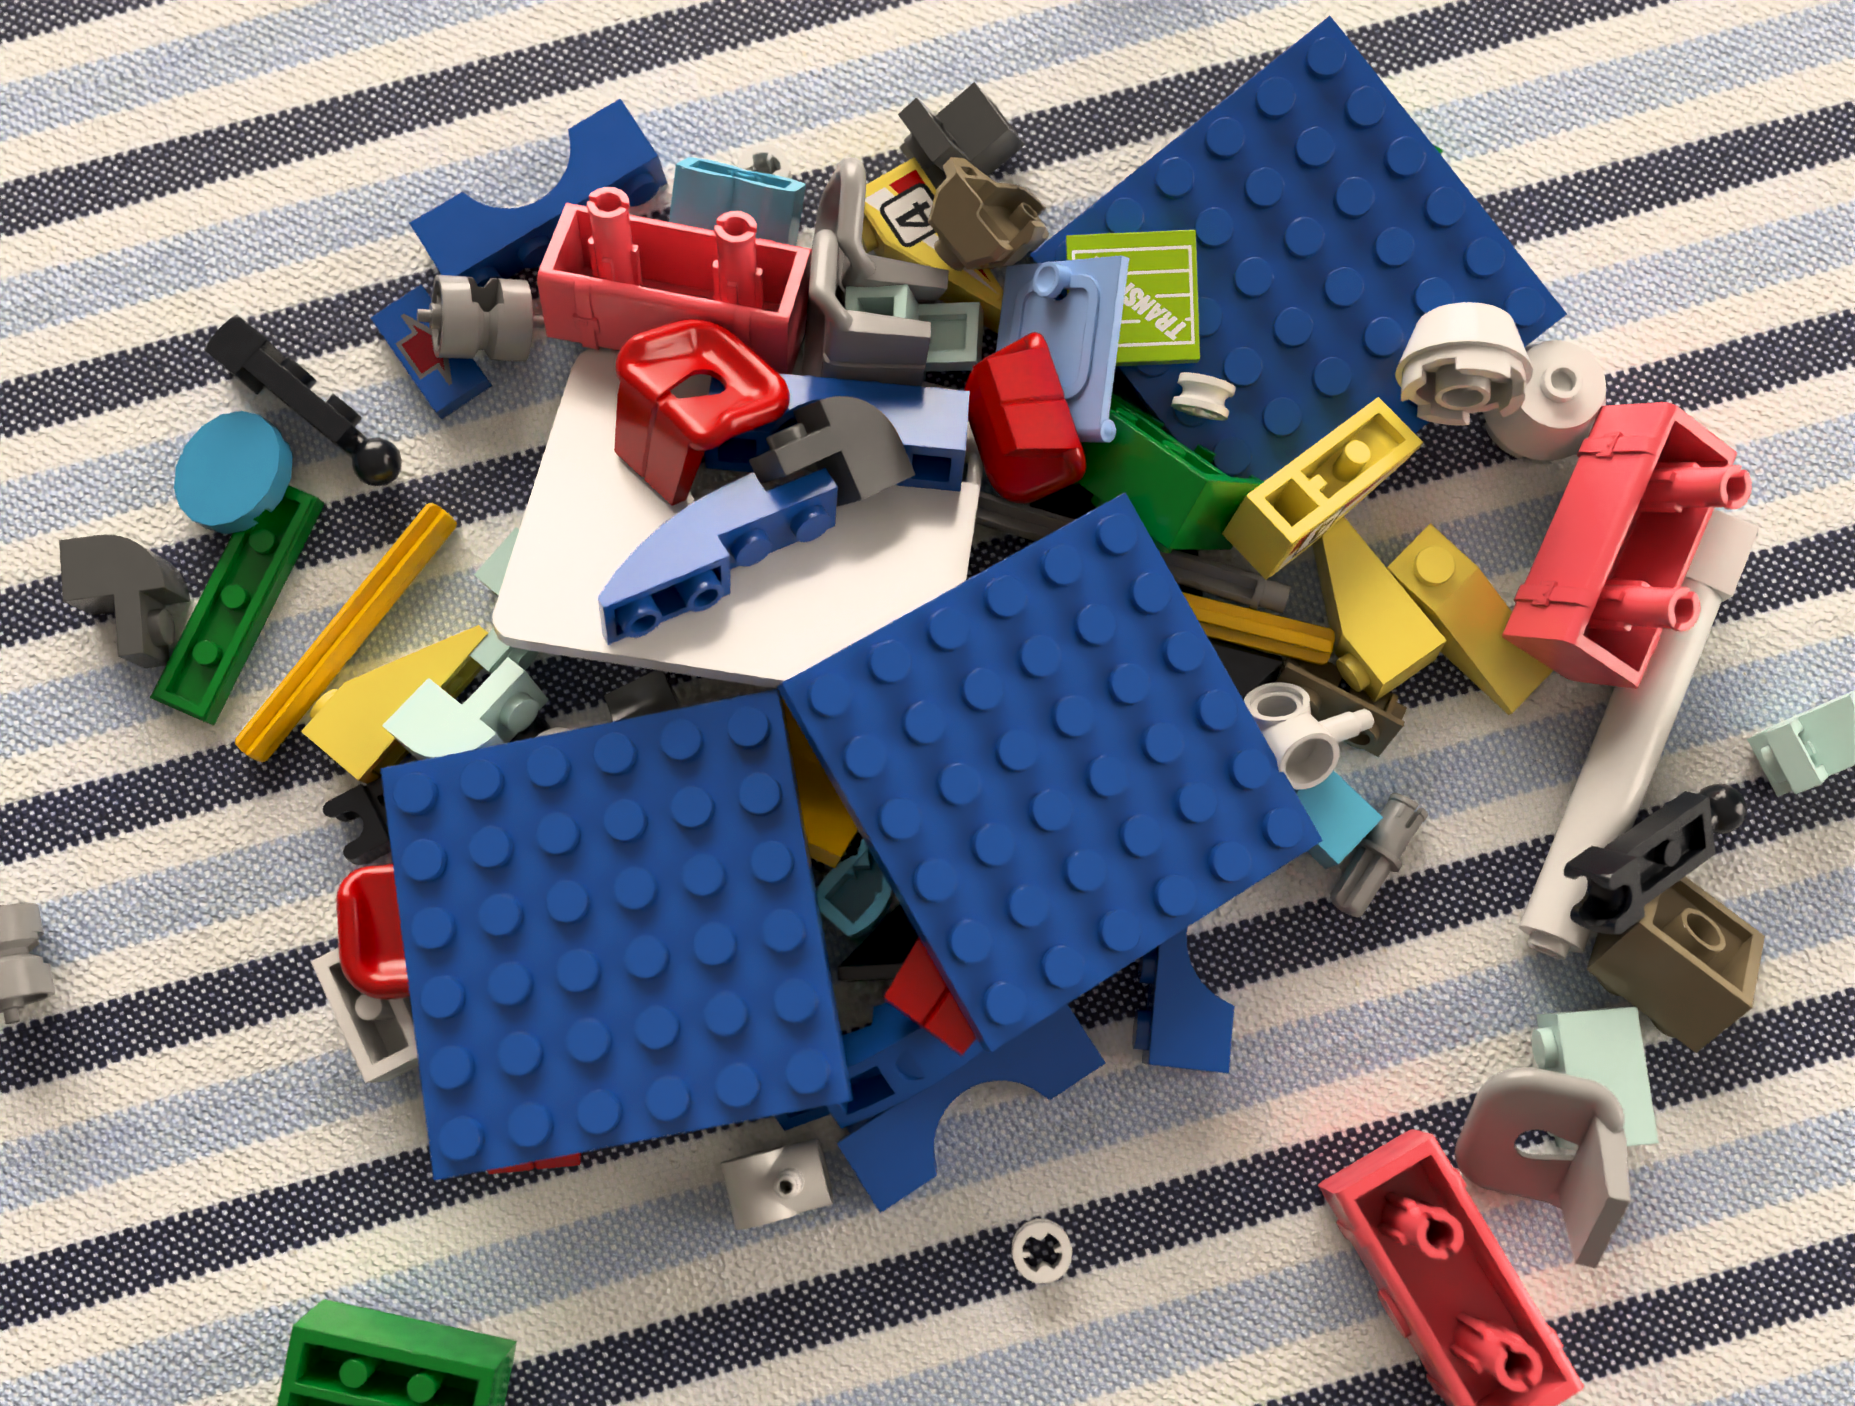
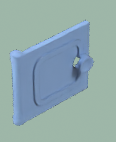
(1078, 329)

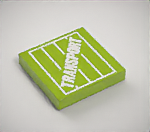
(1159, 296)

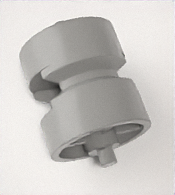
(481, 318)
(22, 975)

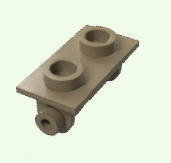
(1329, 700)

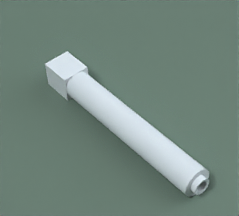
(1632, 742)

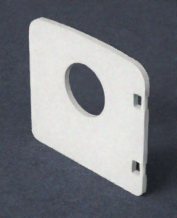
(779, 613)

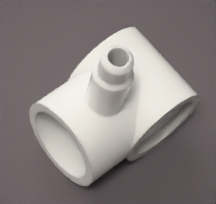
(1301, 744)
(777, 1183)

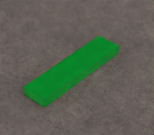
(235, 608)

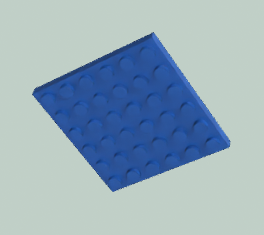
(1315, 252)
(1050, 769)
(612, 935)

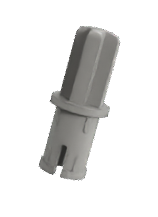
(1377, 855)

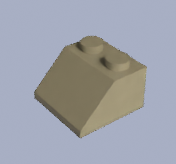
(1683, 964)

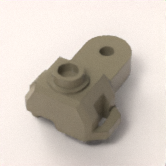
(983, 220)

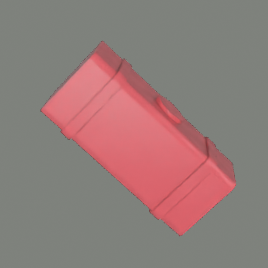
(633, 273)
(1624, 544)
(1447, 1278)

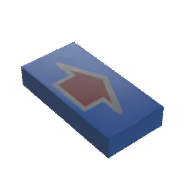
(443, 381)

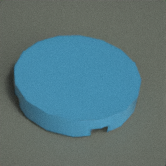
(232, 472)

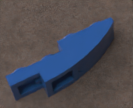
(691, 554)
(885, 1068)

